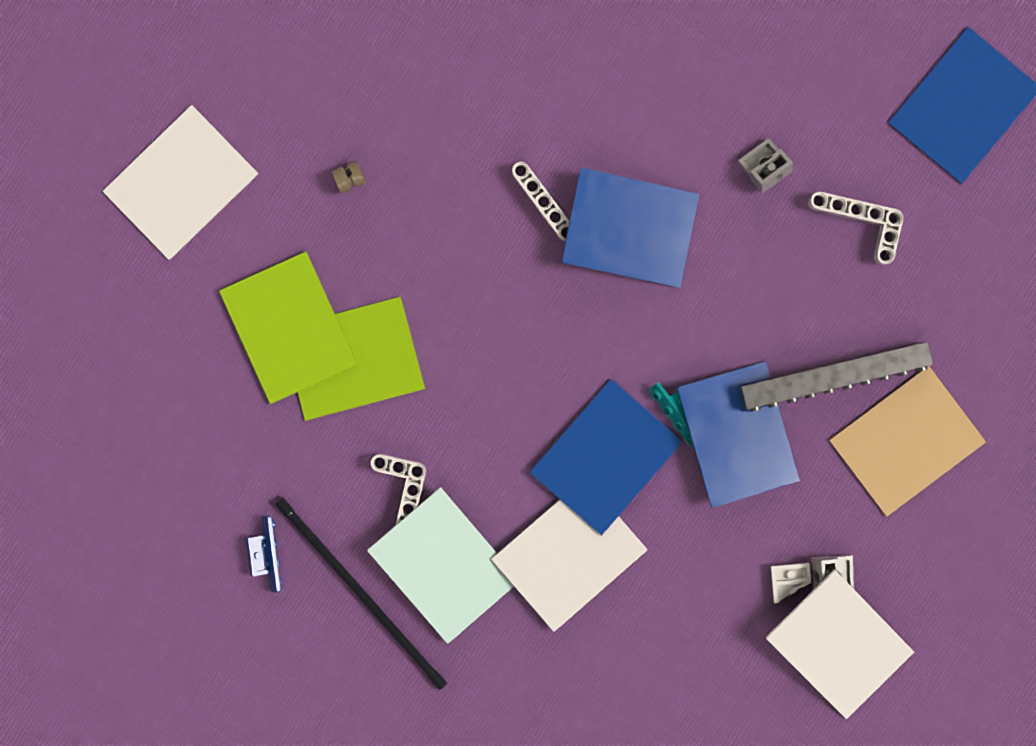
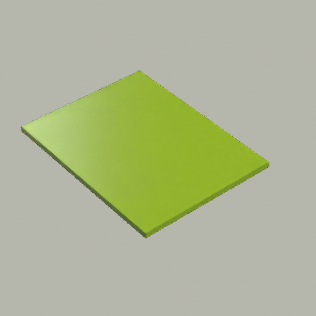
(288, 327)
(384, 357)

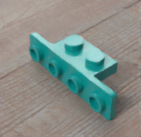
(672, 408)

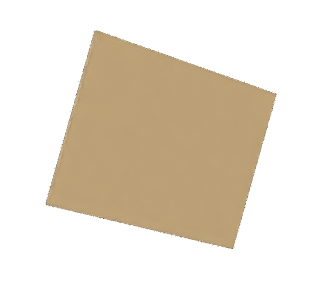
(907, 441)

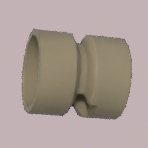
(348, 177)

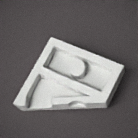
(788, 579)

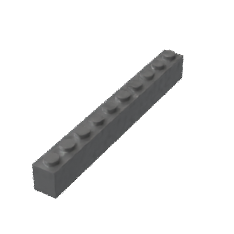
(836, 375)

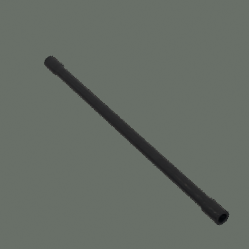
(433, 675)

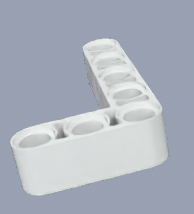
(539, 193)
(864, 216)
(407, 473)

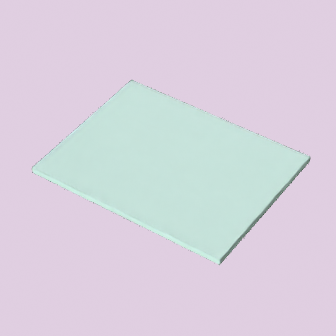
(442, 565)

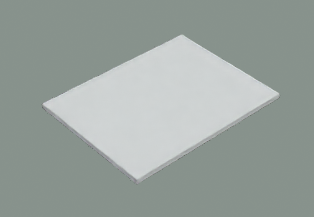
(180, 182)
(566, 562)
(840, 644)

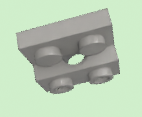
(766, 165)
(824, 565)

